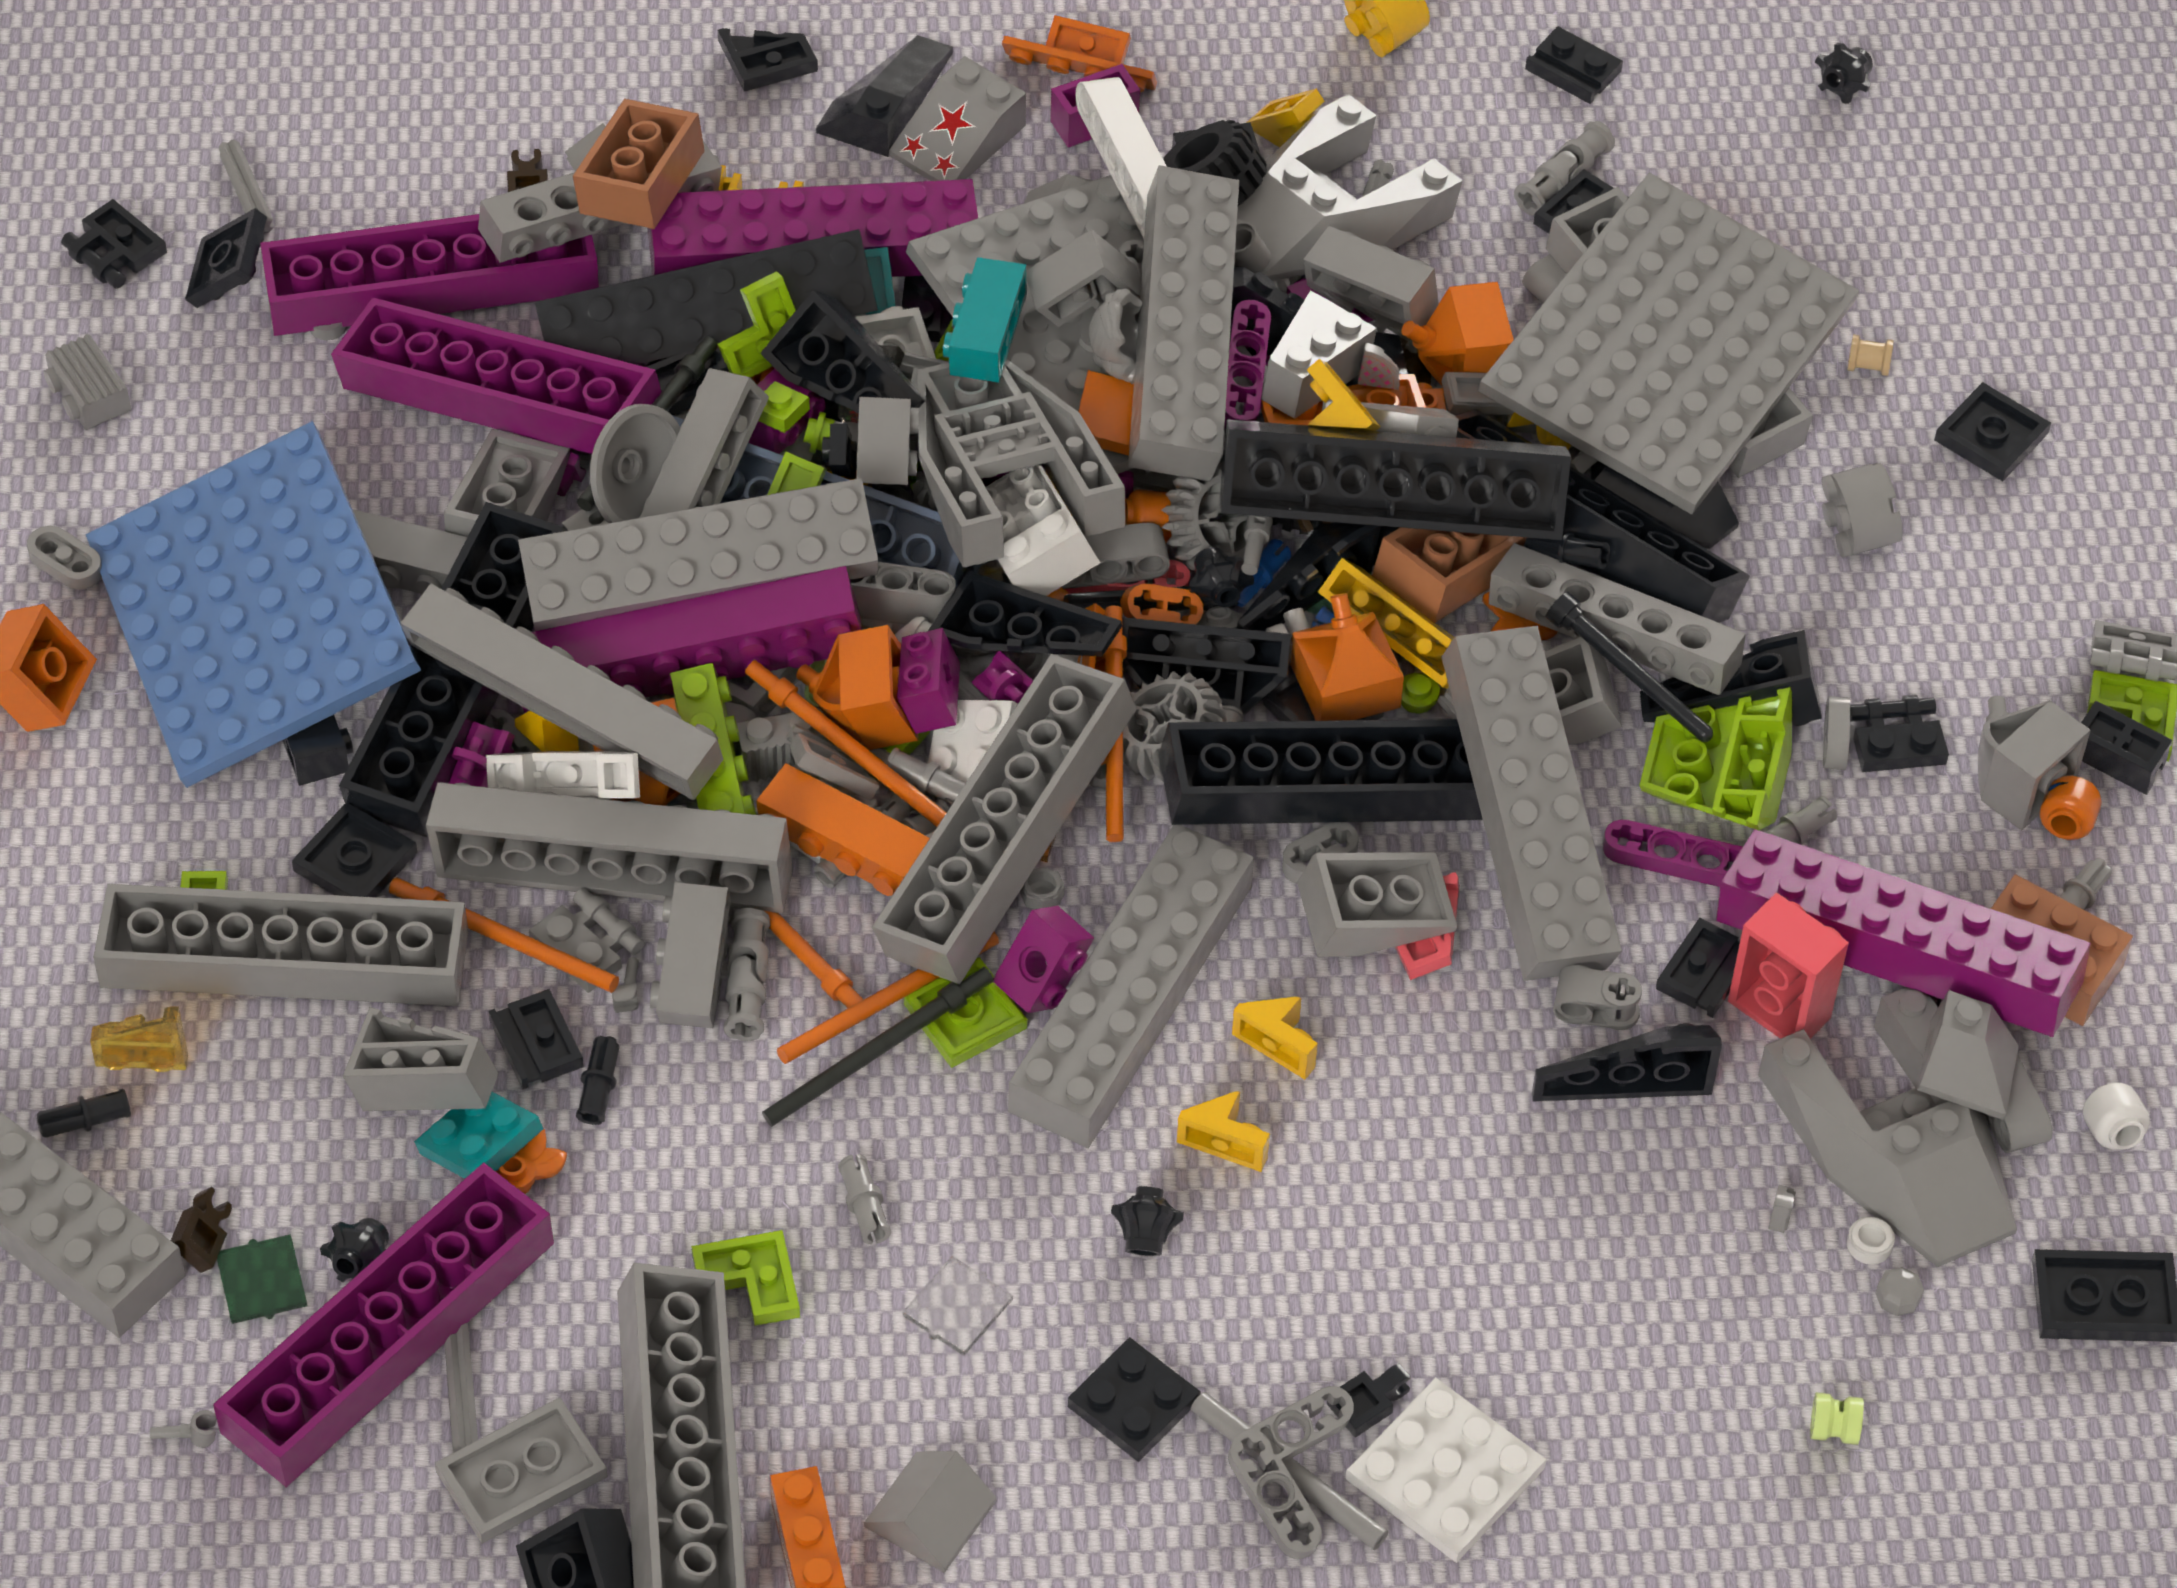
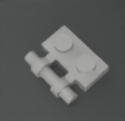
(2134, 650)
(573, 934)

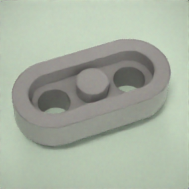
(72, 561)

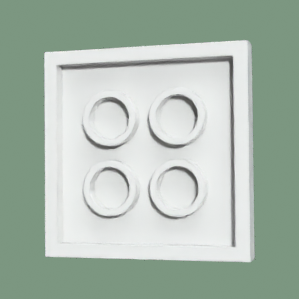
(1445, 1469)

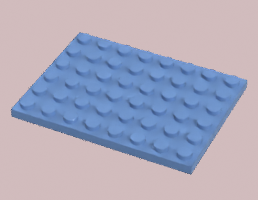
(251, 604)

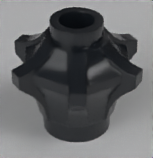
(1845, 71)
(1218, 578)
(1146, 1221)
(355, 1246)

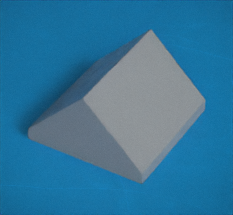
(932, 1507)

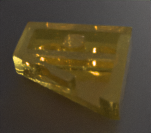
(141, 1044)

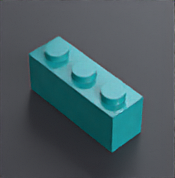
(986, 319)

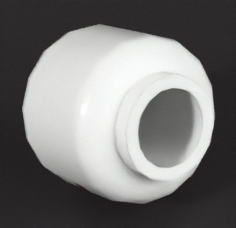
(2116, 1116)

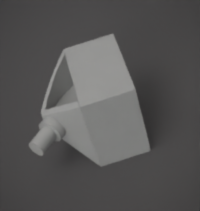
(2024, 755)

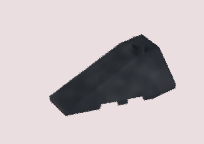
(886, 98)
(835, 356)
(1308, 569)
(1010, 618)
(1769, 666)
(1653, 1064)
(580, 1552)

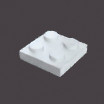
(963, 746)

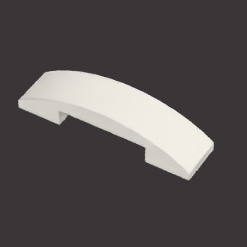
(567, 773)

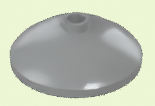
(630, 459)

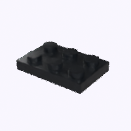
(2105, 1295)

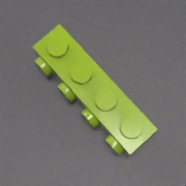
(702, 701)

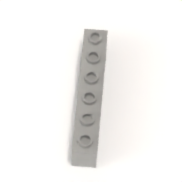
(550, 213)
(1639, 624)

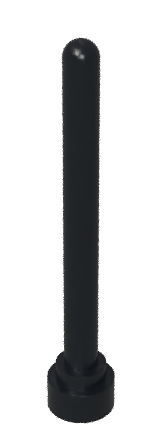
(1568, 614)

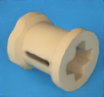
(1870, 355)

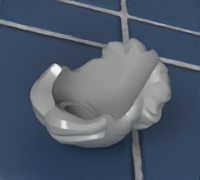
(1114, 334)

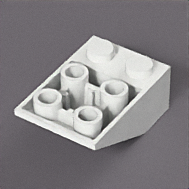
(1039, 532)

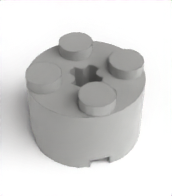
(1861, 509)

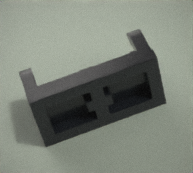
(2124, 747)

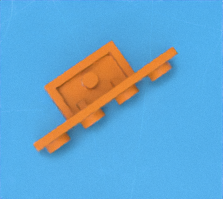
(1079, 48)

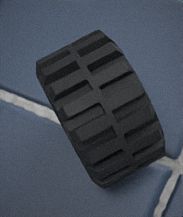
(1221, 151)

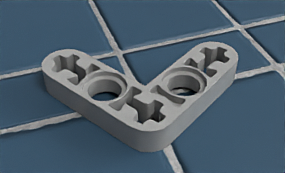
(1275, 1452)

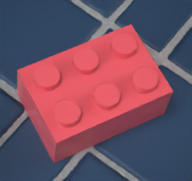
(1787, 969)

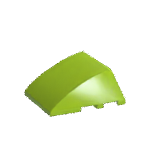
(1733, 774)

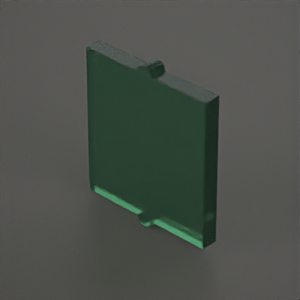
(261, 1279)

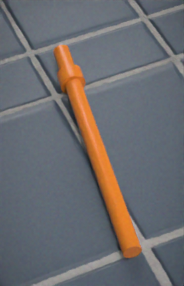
(786, 695)
(1114, 760)
(515, 939)
(833, 981)
(861, 1011)

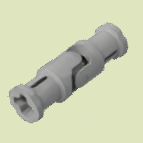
(1564, 166)
(747, 974)

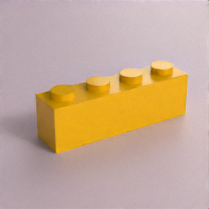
(1404, 626)

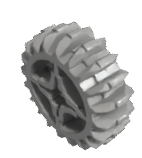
(1189, 515)
(1161, 703)

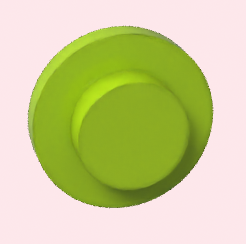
(816, 431)
(1419, 693)

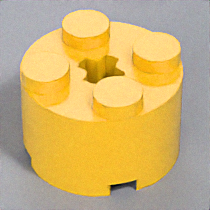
(1386, 22)

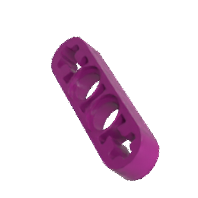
(1247, 366)
(1682, 865)

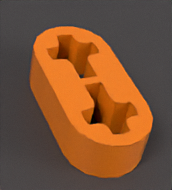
(1163, 596)

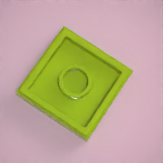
(975, 1027)

